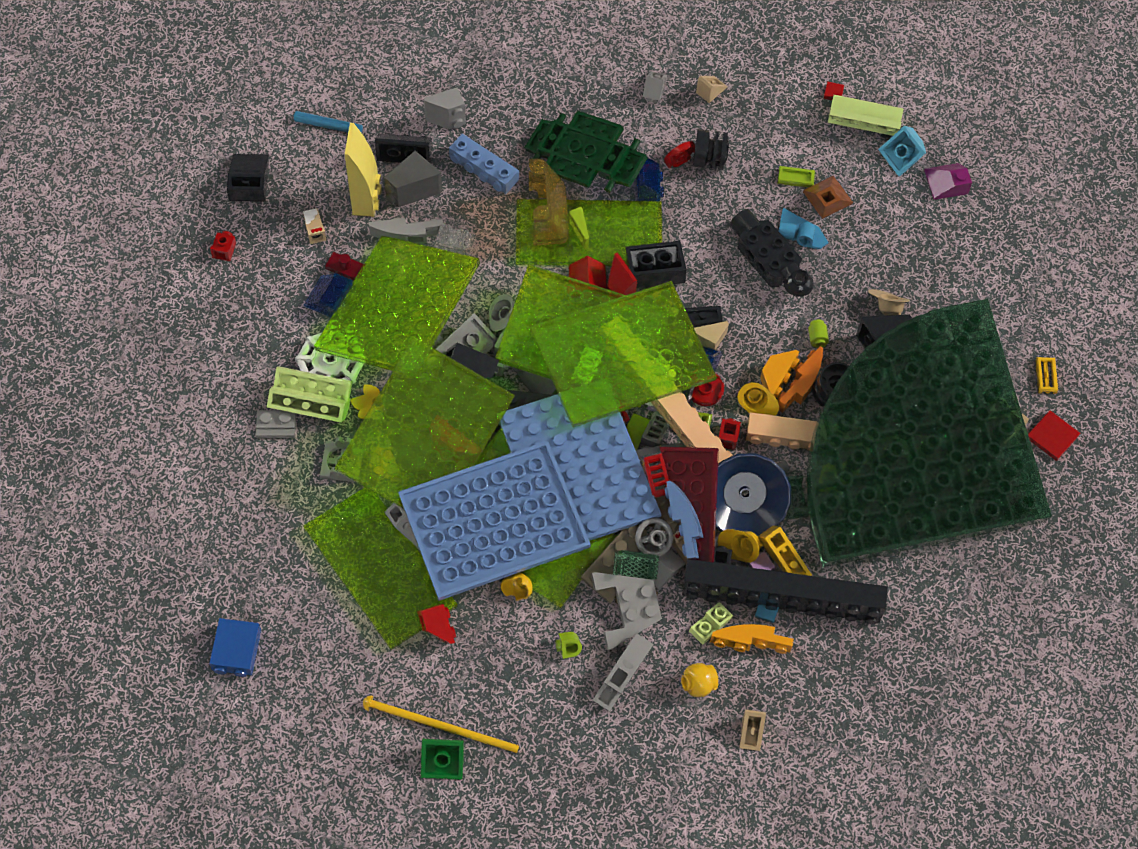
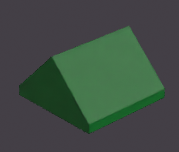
(442, 759)

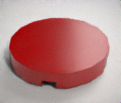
(680, 154)
(708, 393)

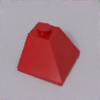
(621, 278)

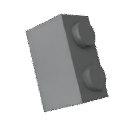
(445, 109)

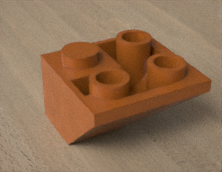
(827, 197)

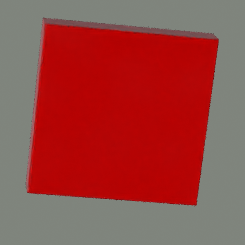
(1053, 435)

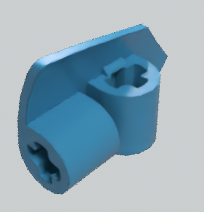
(800, 230)

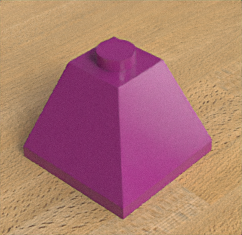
(948, 180)

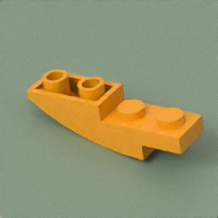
(742, 636)

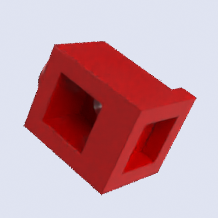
(223, 246)
(729, 426)

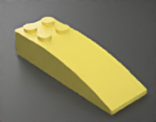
(362, 174)

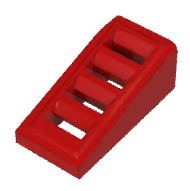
(661, 466)

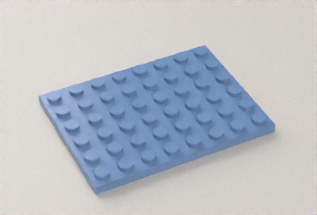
(594, 462)
(493, 520)

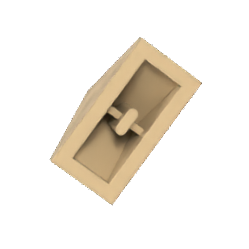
(709, 87)
(712, 334)
(752, 730)

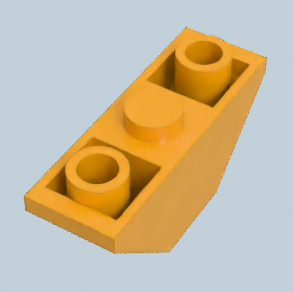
(778, 371)

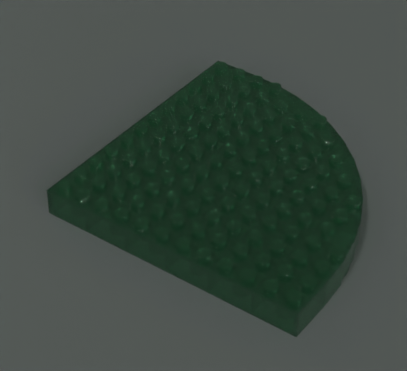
(922, 442)

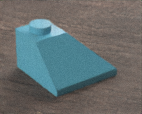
(903, 149)

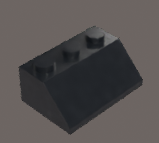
(398, 147)
(656, 263)

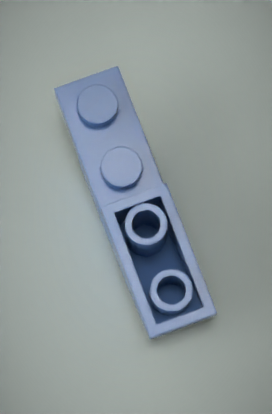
(683, 511)

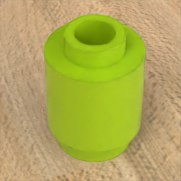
(818, 333)

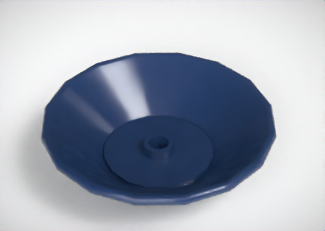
(766, 498)

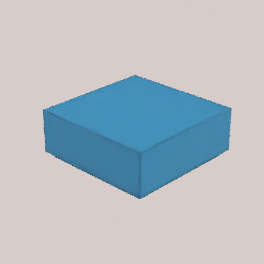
(765, 614)

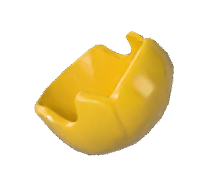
(517, 585)

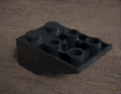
(248, 177)

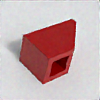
(436, 623)

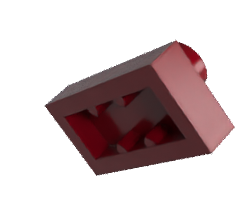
(343, 265)

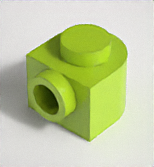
(568, 644)

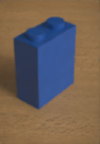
(235, 647)

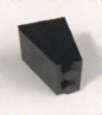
(875, 326)
(474, 360)

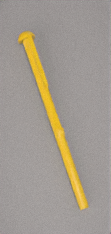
(368, 703)

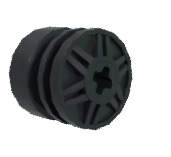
(710, 149)
(827, 380)

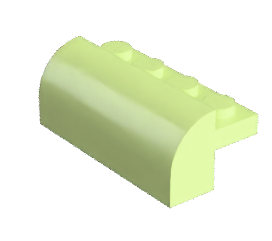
(865, 115)
(310, 394)

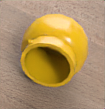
(699, 679)

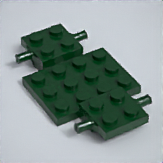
(587, 149)

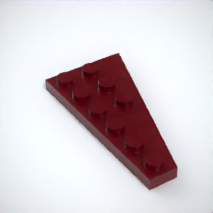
(697, 476)

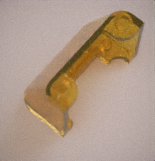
(549, 220)

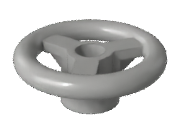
(660, 534)

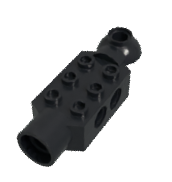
(771, 254)

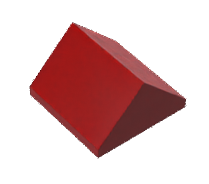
(589, 271)

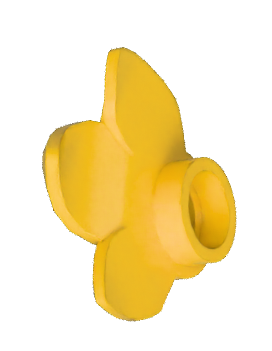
(365, 401)

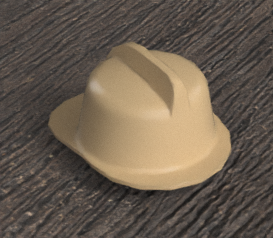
(889, 303)

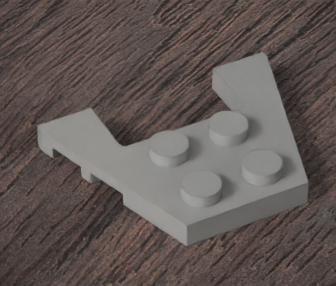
(636, 605)

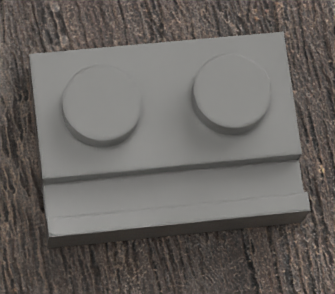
(275, 424)

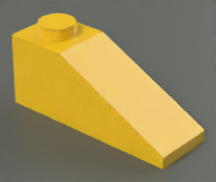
(782, 551)

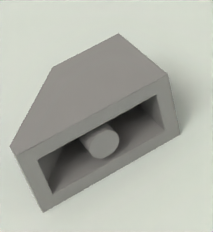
(654, 86)

